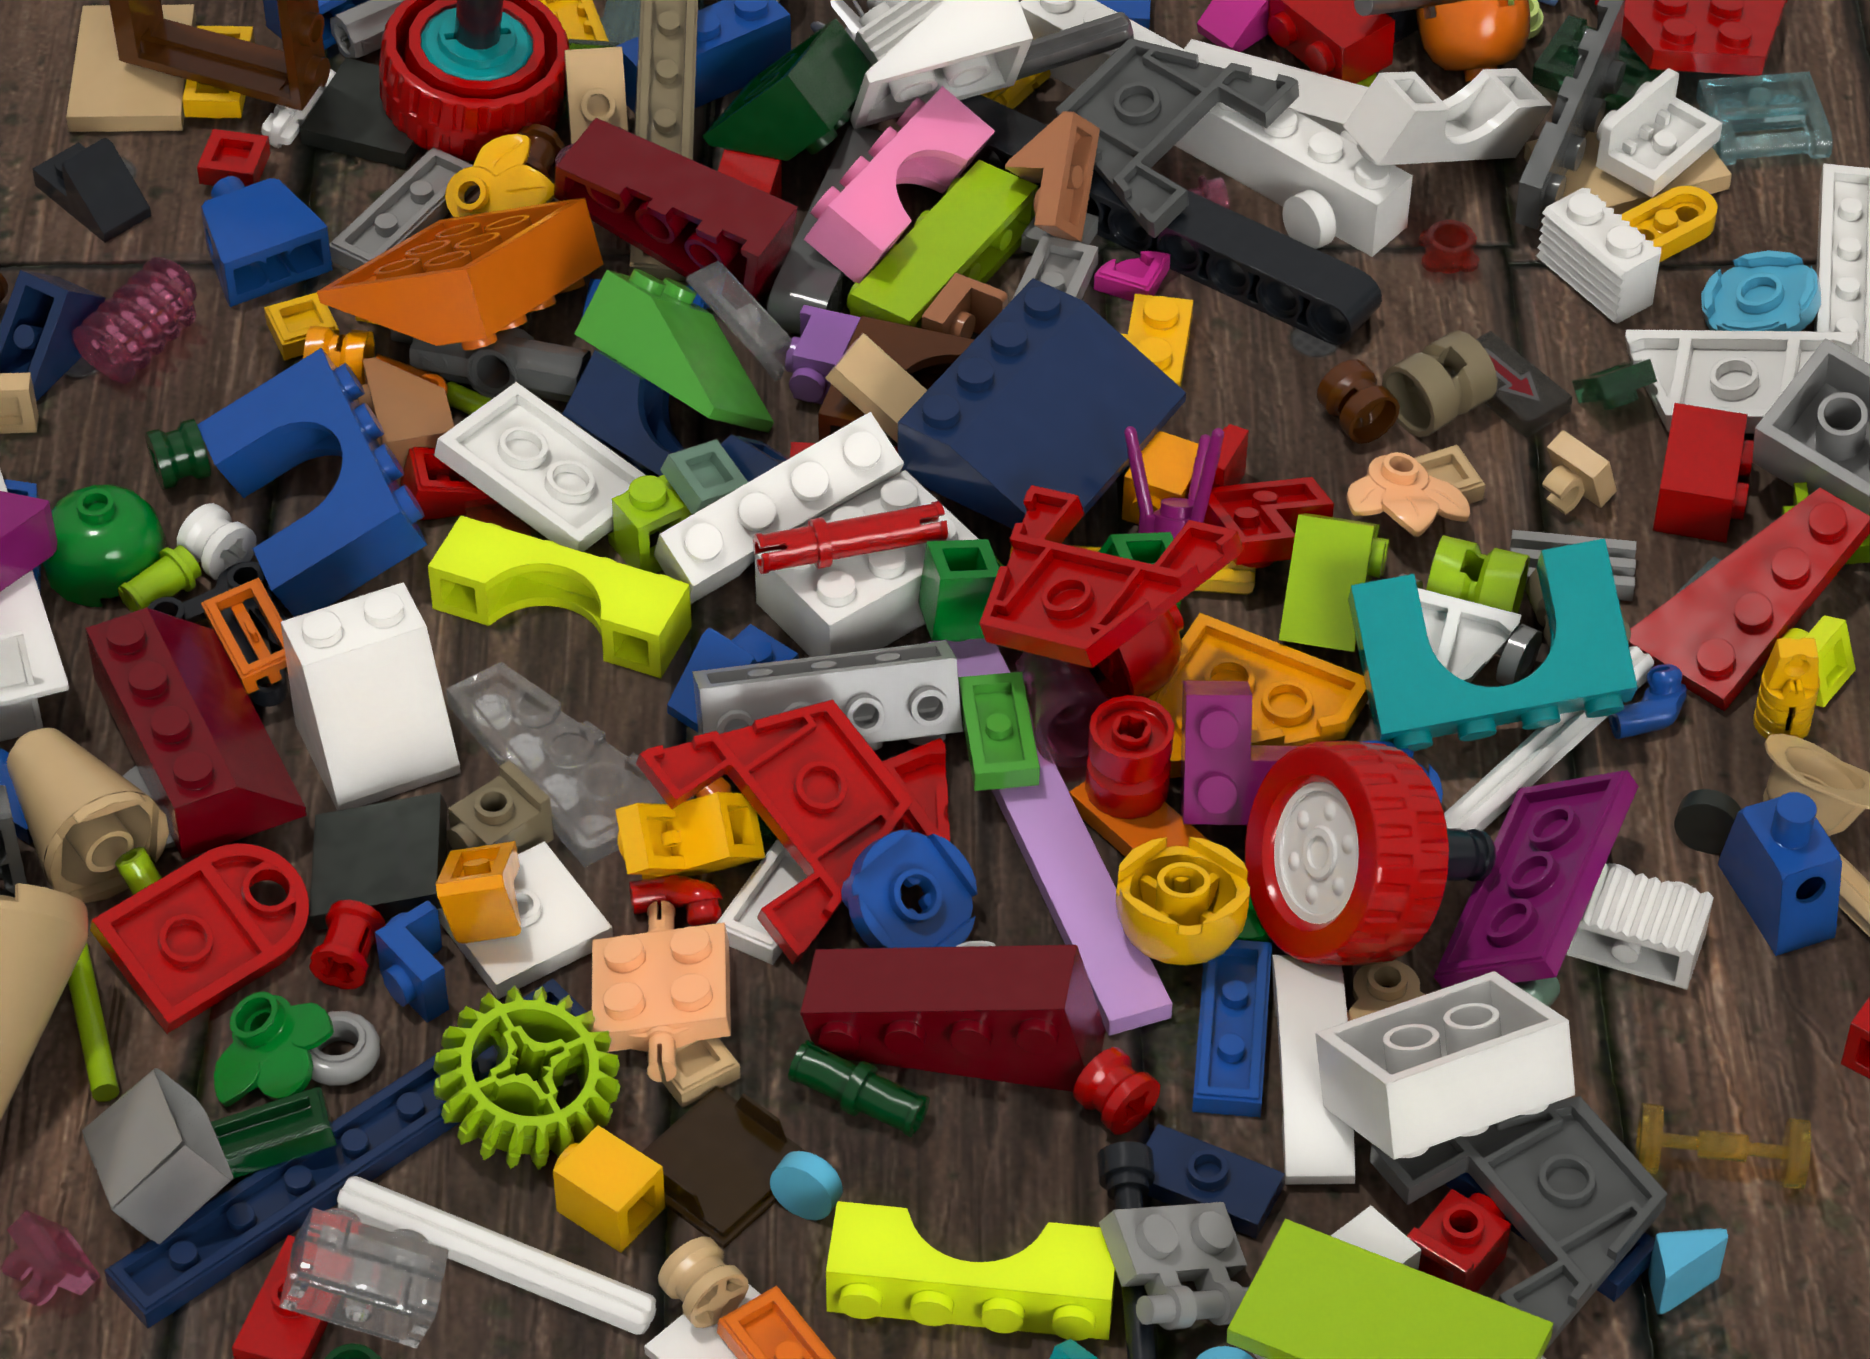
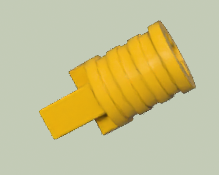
(1788, 688)

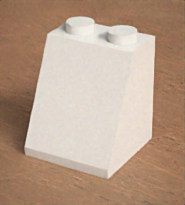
(369, 697)

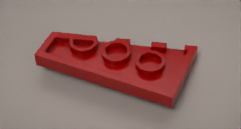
(1736, 611)

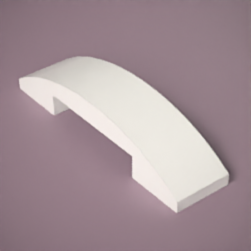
(1315, 1141)

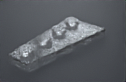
(557, 753)

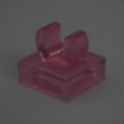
(51, 1255)

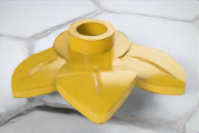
(501, 177)

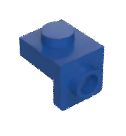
(408, 962)

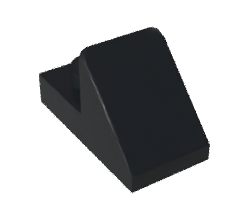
(94, 188)

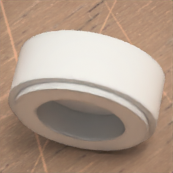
(1309, 219)

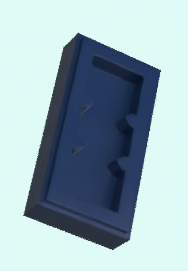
(1203, 1173)

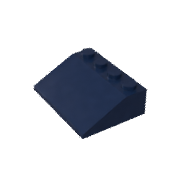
(1036, 406)

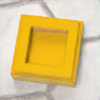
(293, 318)

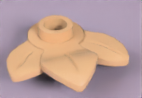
(1406, 494)

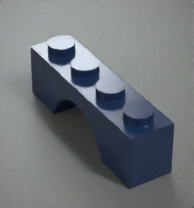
(634, 418)

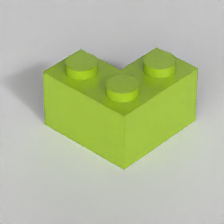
(1324, 564)

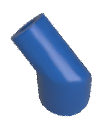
(1658, 706)

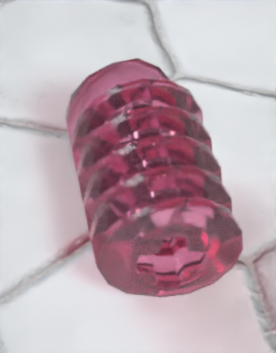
(138, 320)

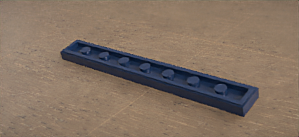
(279, 1198)

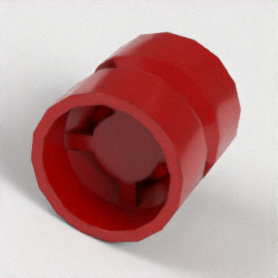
(1129, 757)

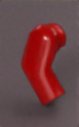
(682, 891)

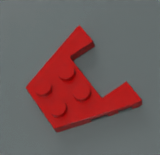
(1703, 34)
(1084, 601)
(813, 789)

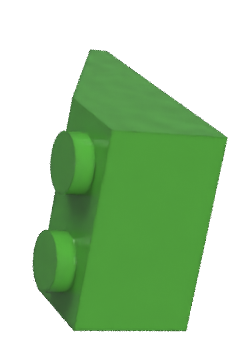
(673, 345)

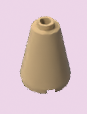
(81, 814)

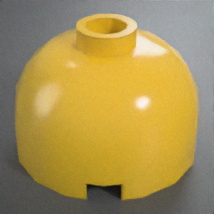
(1182, 900)

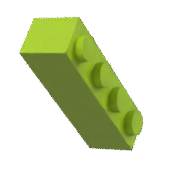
(964, 233)

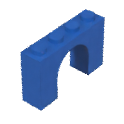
(364, 519)

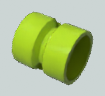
(1484, 579)

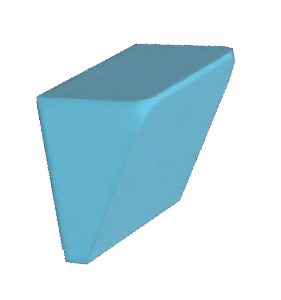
(1684, 1264)

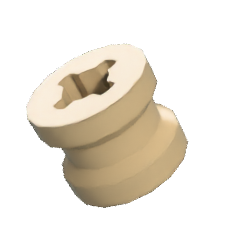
(703, 1281)

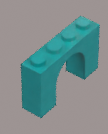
(1420, 699)

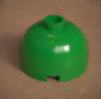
(103, 541)

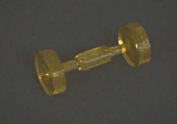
(1725, 1146)

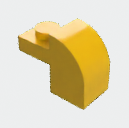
(691, 838)

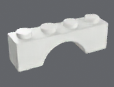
(1410, 124)
(718, 539)

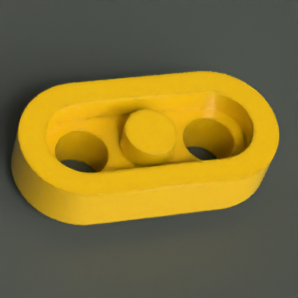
(1675, 219)

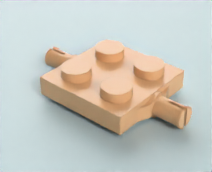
(662, 988)

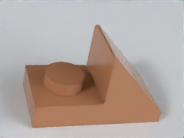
(1064, 165)

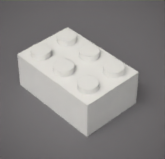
(860, 598)
(1445, 1065)

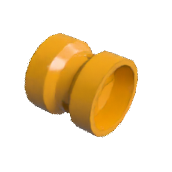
(342, 348)

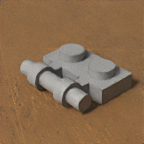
(1175, 1246)

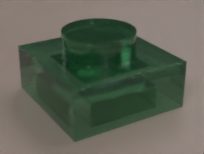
(1615, 384)

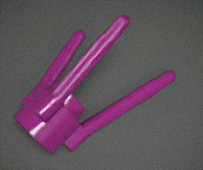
(1175, 511)

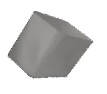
(158, 1155)

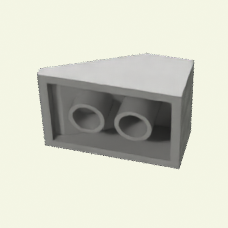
(1821, 428)

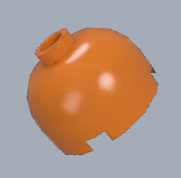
(1474, 34)

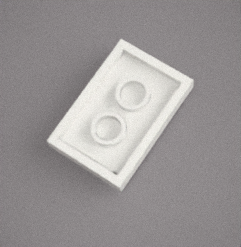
(539, 467)

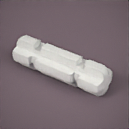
(285, 122)

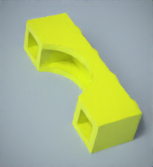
(495, 571)
(889, 1271)

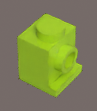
(641, 511)

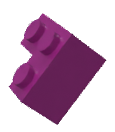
(1217, 756)

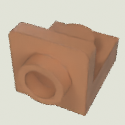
(964, 307)

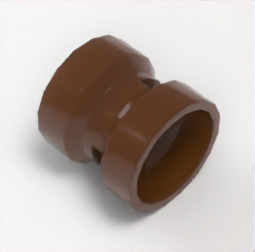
(1361, 404)

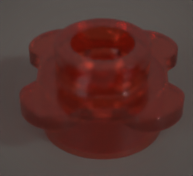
(1449, 247)

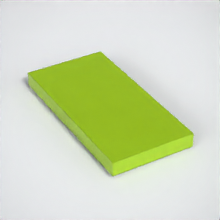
(1348, 1303)

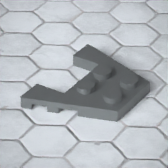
(1147, 102)
(1560, 1185)

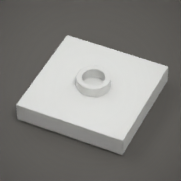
(555, 925)

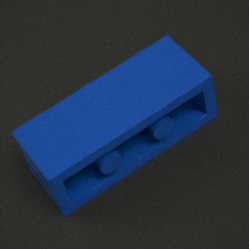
(732, 47)

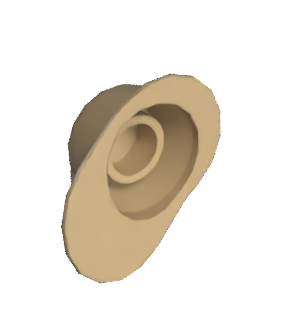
(1834, 786)

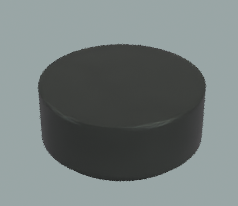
(1705, 820)

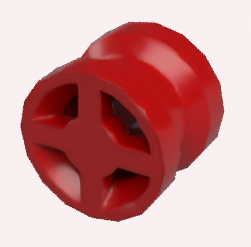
(1116, 1090)

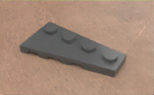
(1576, 111)

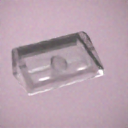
(742, 316)

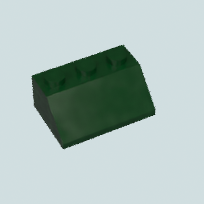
(795, 99)

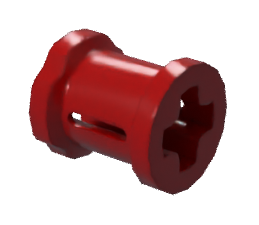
(346, 944)

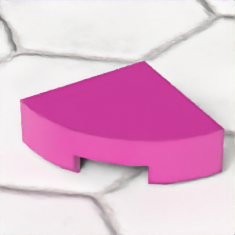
(1133, 275)

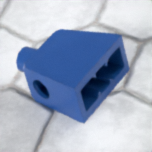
(262, 238)
(1784, 871)

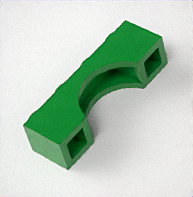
(962, 574)

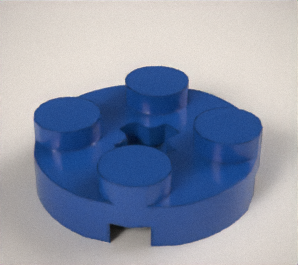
(912, 859)

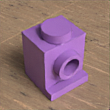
(821, 345)

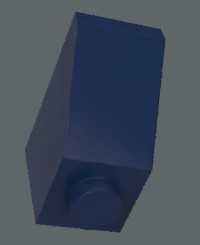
(40, 327)

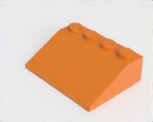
(473, 273)

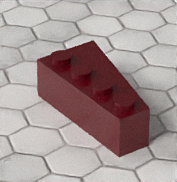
(677, 207)
(958, 1010)

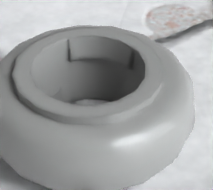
(351, 1066)

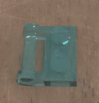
(1766, 104)

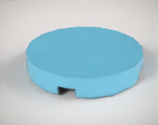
(1762, 294)

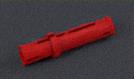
(850, 537)

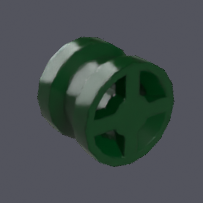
(178, 454)

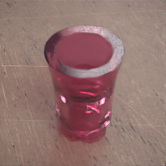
(1060, 706)

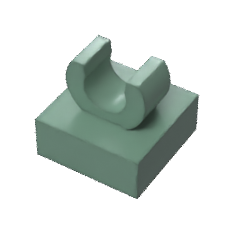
(702, 474)

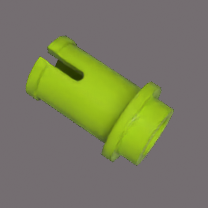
(164, 578)

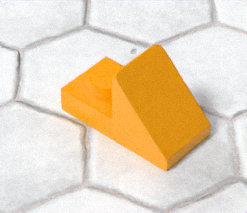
(480, 892)

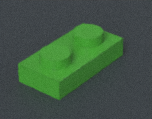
(998, 731)

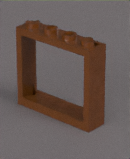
(225, 61)

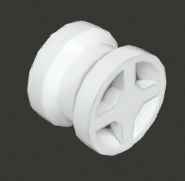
(216, 539)

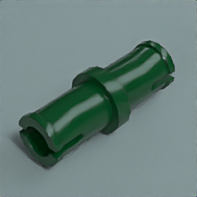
(858, 1088)

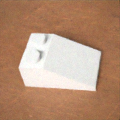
(959, 46)

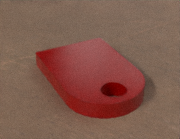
(203, 932)

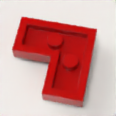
(1266, 515)

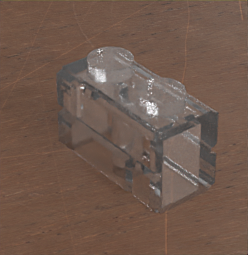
(364, 1276)

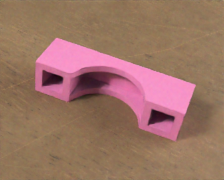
(867, 216)

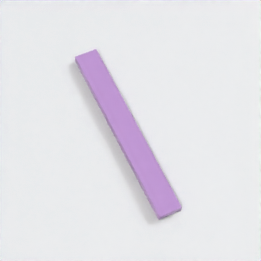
(1074, 879)

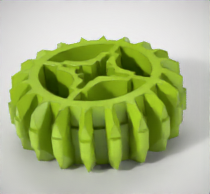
(562, 1049)

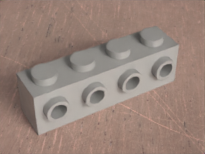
(882, 692)

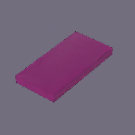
(1541, 880)

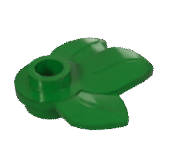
(270, 1048)

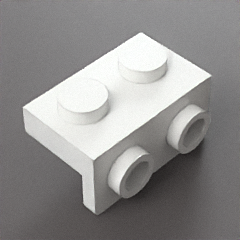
(1654, 136)

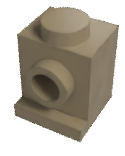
(502, 812)

